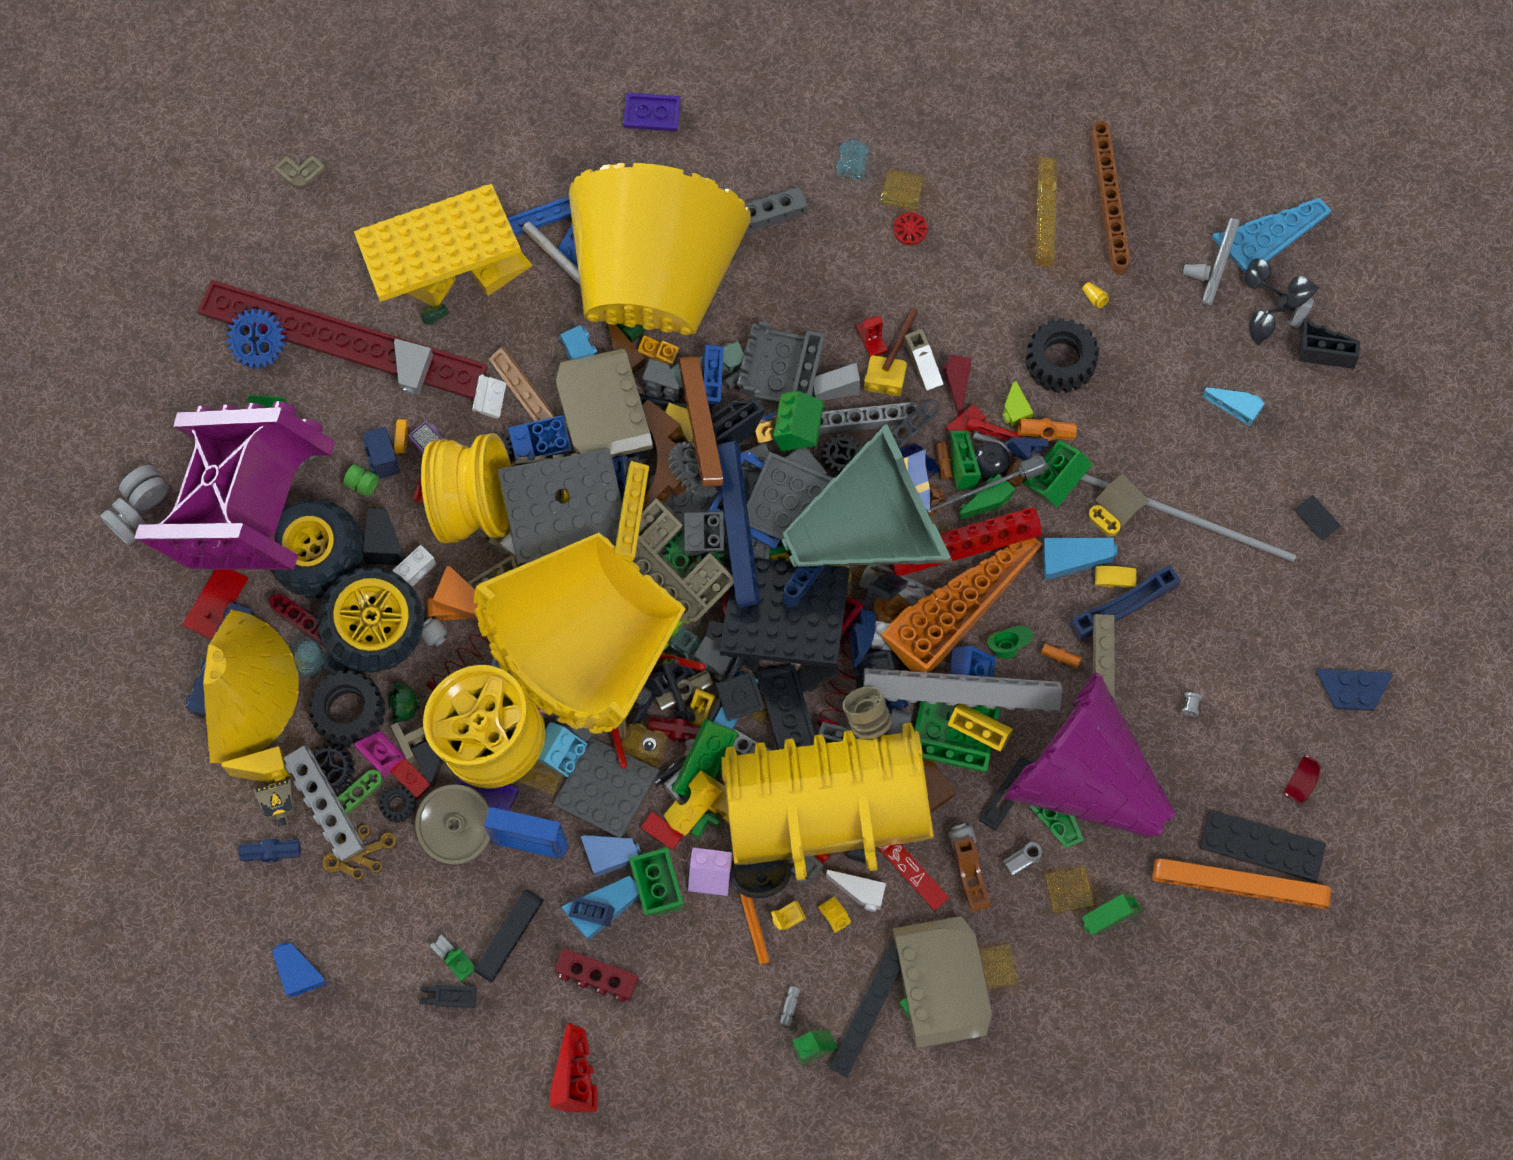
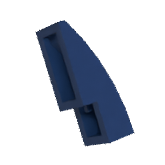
(862, 635)

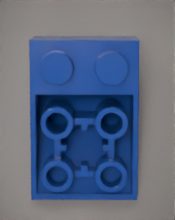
(540, 438)

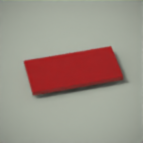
(216, 596)

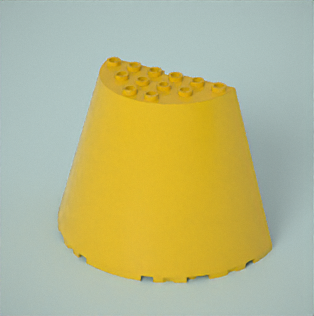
(652, 244)
(578, 631)

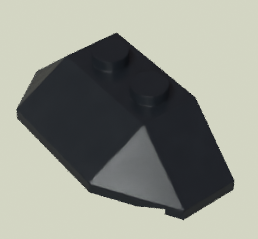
(736, 421)

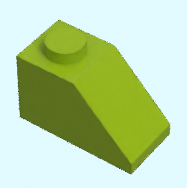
(1016, 406)

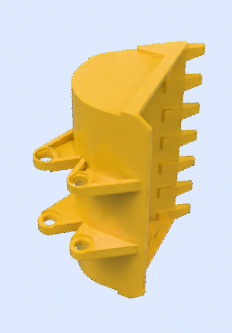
(826, 798)

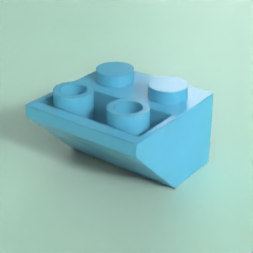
(561, 749)

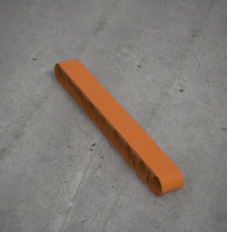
(1241, 882)

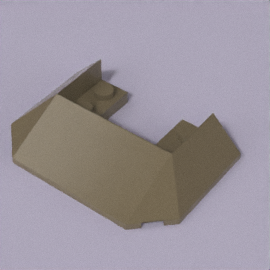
(702, 585)

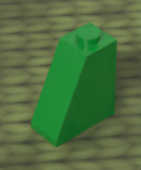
(1111, 914)
(813, 1046)

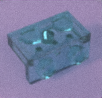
(853, 159)

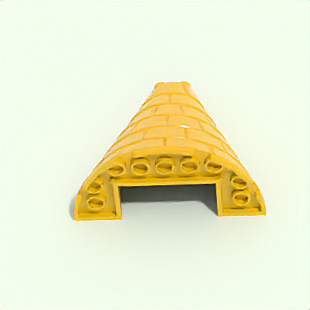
(247, 687)

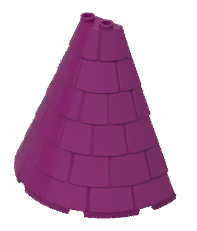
(1096, 770)

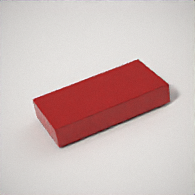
(959, 423)
(661, 831)

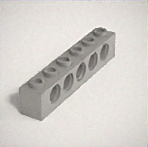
(353, 843)

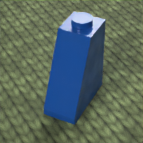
(295, 971)

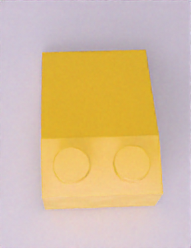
(499, 273)
(261, 766)

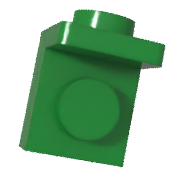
(459, 964)

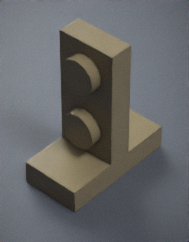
(407, 741)

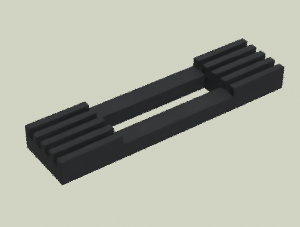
(993, 816)

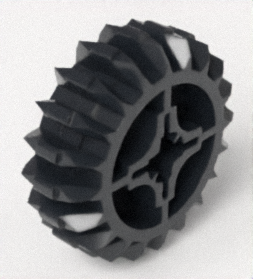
(329, 760)

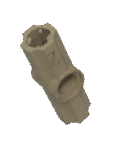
(701, 681)

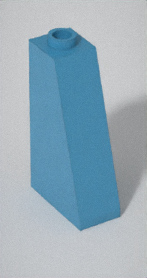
(1073, 555)
(618, 894)

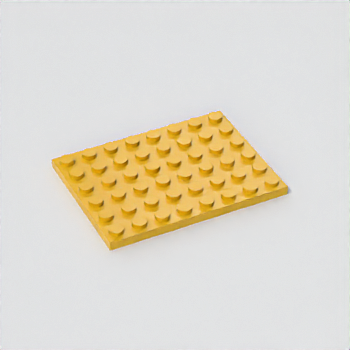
(436, 242)

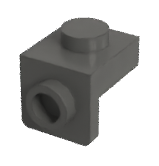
(813, 868)

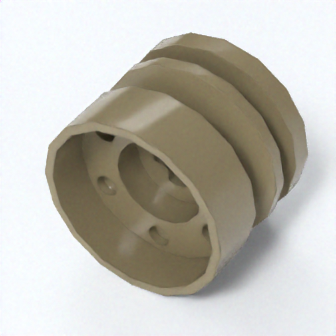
(867, 712)

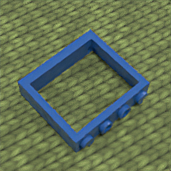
(757, 535)
(526, 833)

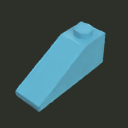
(1238, 404)

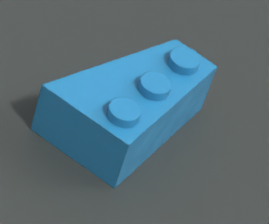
(577, 343)

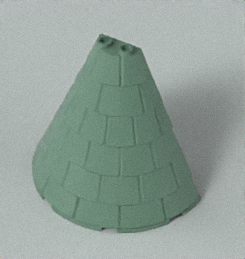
(867, 515)

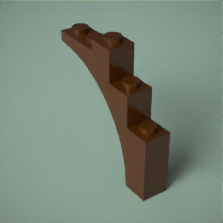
(664, 432)

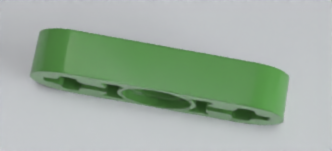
(358, 784)

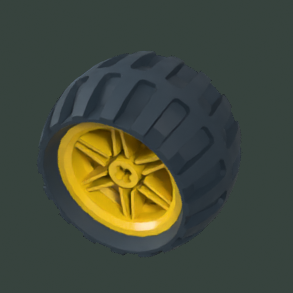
(385, 649)

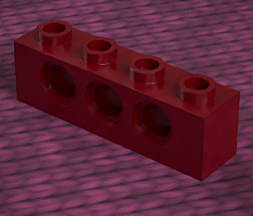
(570, 959)

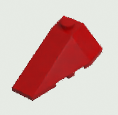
(572, 1081)

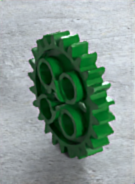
(678, 550)

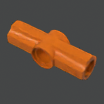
(1036, 428)

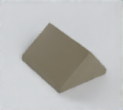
(1122, 499)

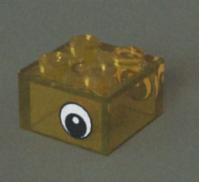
(645, 745)

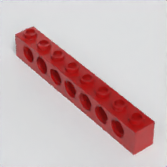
(983, 537)

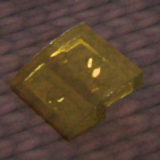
(902, 189)
(542, 778)
(1070, 890)

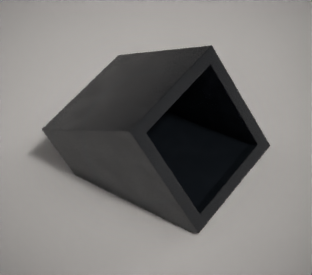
(380, 539)

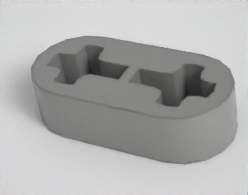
(1300, 313)

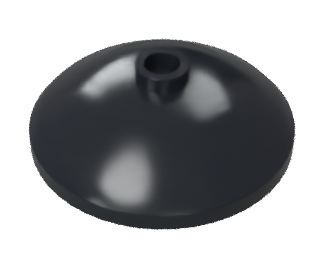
(761, 879)

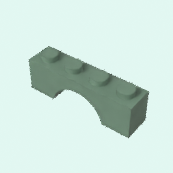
(732, 360)

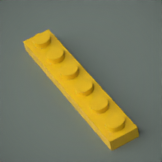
(631, 511)

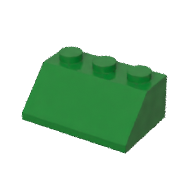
(798, 421)
(1065, 470)
(656, 883)

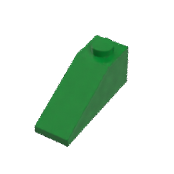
(964, 463)

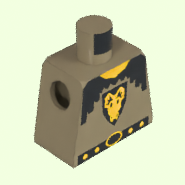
(277, 802)

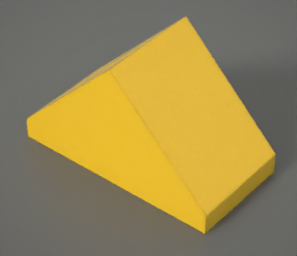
(702, 705)

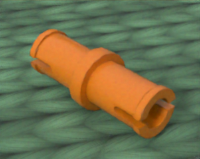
(1061, 655)

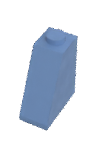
(609, 852)

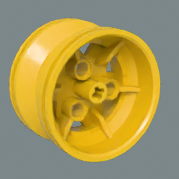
(464, 488)
(464, 703)

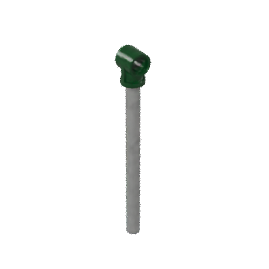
(631, 333)

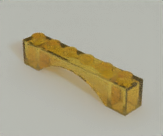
(1046, 211)

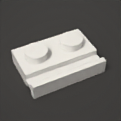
(489, 396)

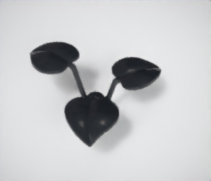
(1299, 290)

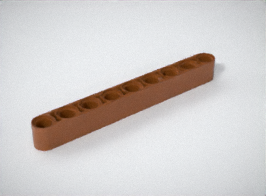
(1110, 205)
(700, 422)

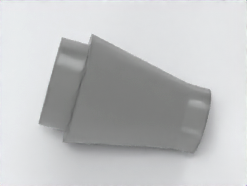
(1198, 271)

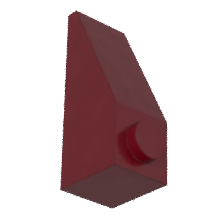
(957, 376)

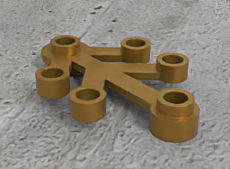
(340, 866)

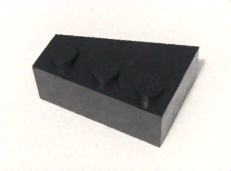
(1326, 347)

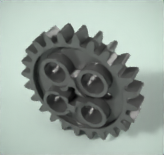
(685, 466)

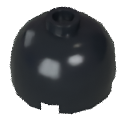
(992, 459)

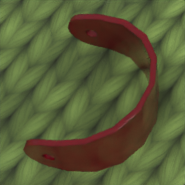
(1303, 780)

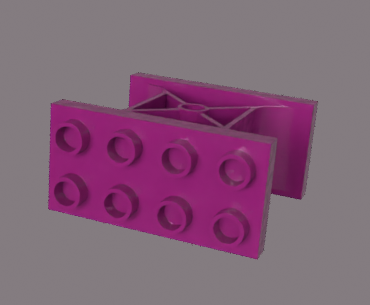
(236, 487)

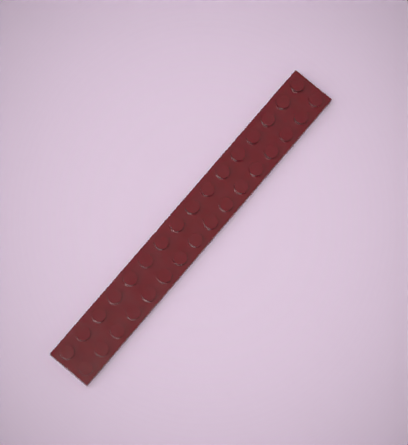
(340, 338)

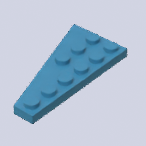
(1273, 233)

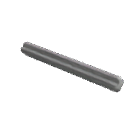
(1220, 261)

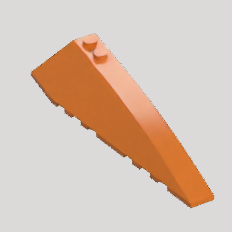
(938, 622)

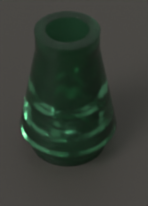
(433, 314)

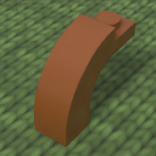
(970, 874)

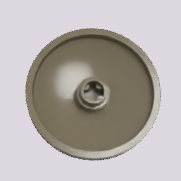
(453, 824)

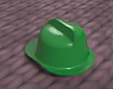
(1009, 641)

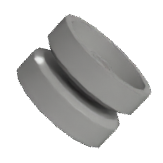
(144, 488)
(126, 519)

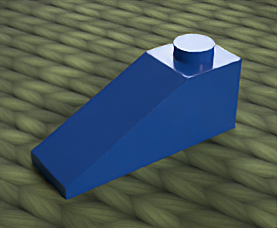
(712, 373)

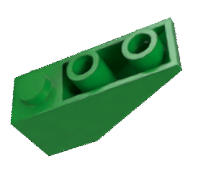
(987, 499)

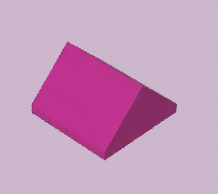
(380, 753)

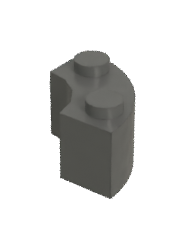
(717, 665)

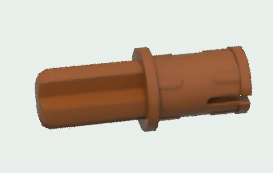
(943, 461)

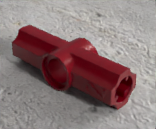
(674, 729)

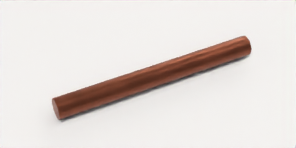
(900, 339)

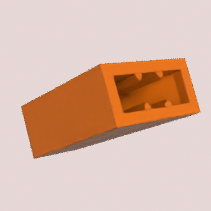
(455, 595)

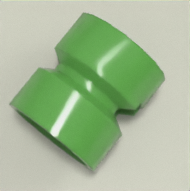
(362, 481)

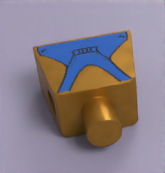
(765, 429)

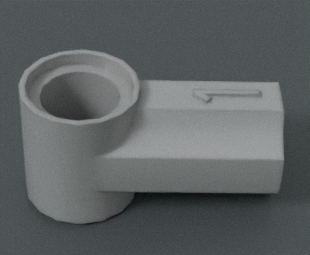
(1021, 859)

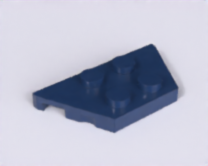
(1354, 688)

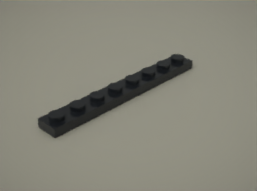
(867, 1013)

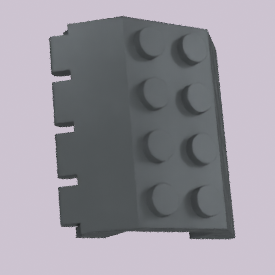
(779, 363)

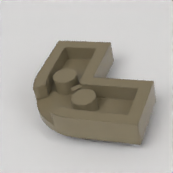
(299, 175)

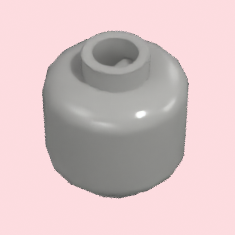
(433, 632)
(960, 832)

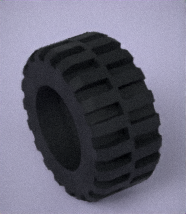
(1062, 333)
(335, 687)

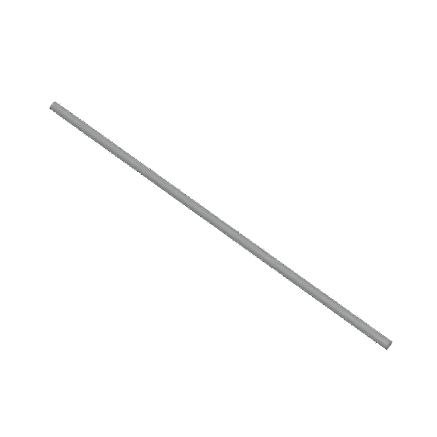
(1175, 512)

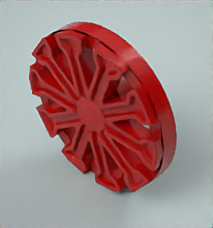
(910, 229)

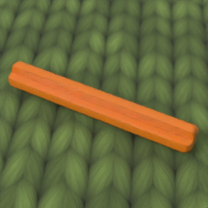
(755, 929)

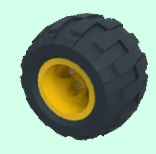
(318, 571)

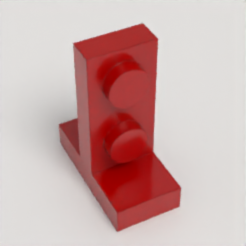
(871, 336)

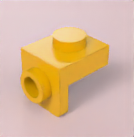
(835, 914)
(788, 916)

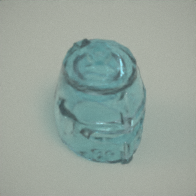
(309, 658)

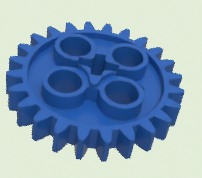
(240, 339)

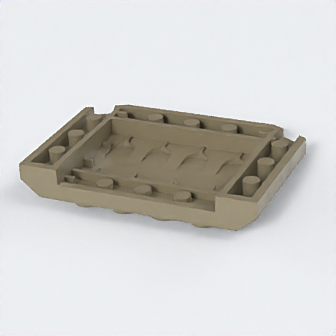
(603, 404)
(943, 981)

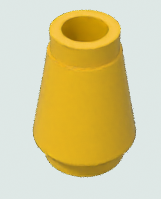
(1095, 295)

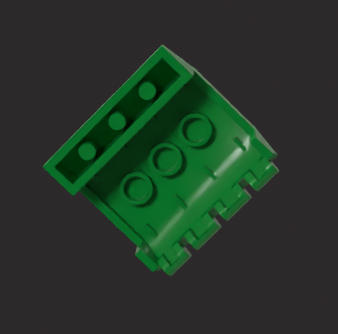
(947, 744)

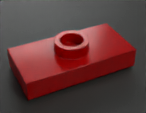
(410, 778)

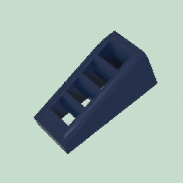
(607, 916)

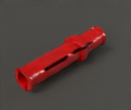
(992, 430)

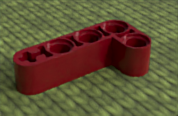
(300, 622)

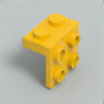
(884, 381)

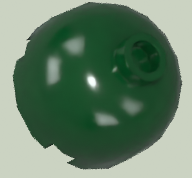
(402, 702)

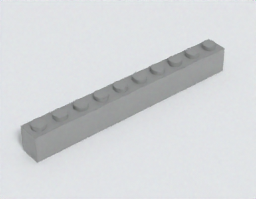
(965, 689)

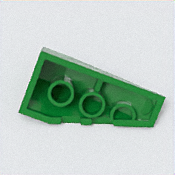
(1061, 825)

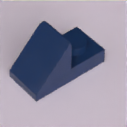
(1024, 447)

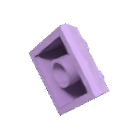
(710, 871)

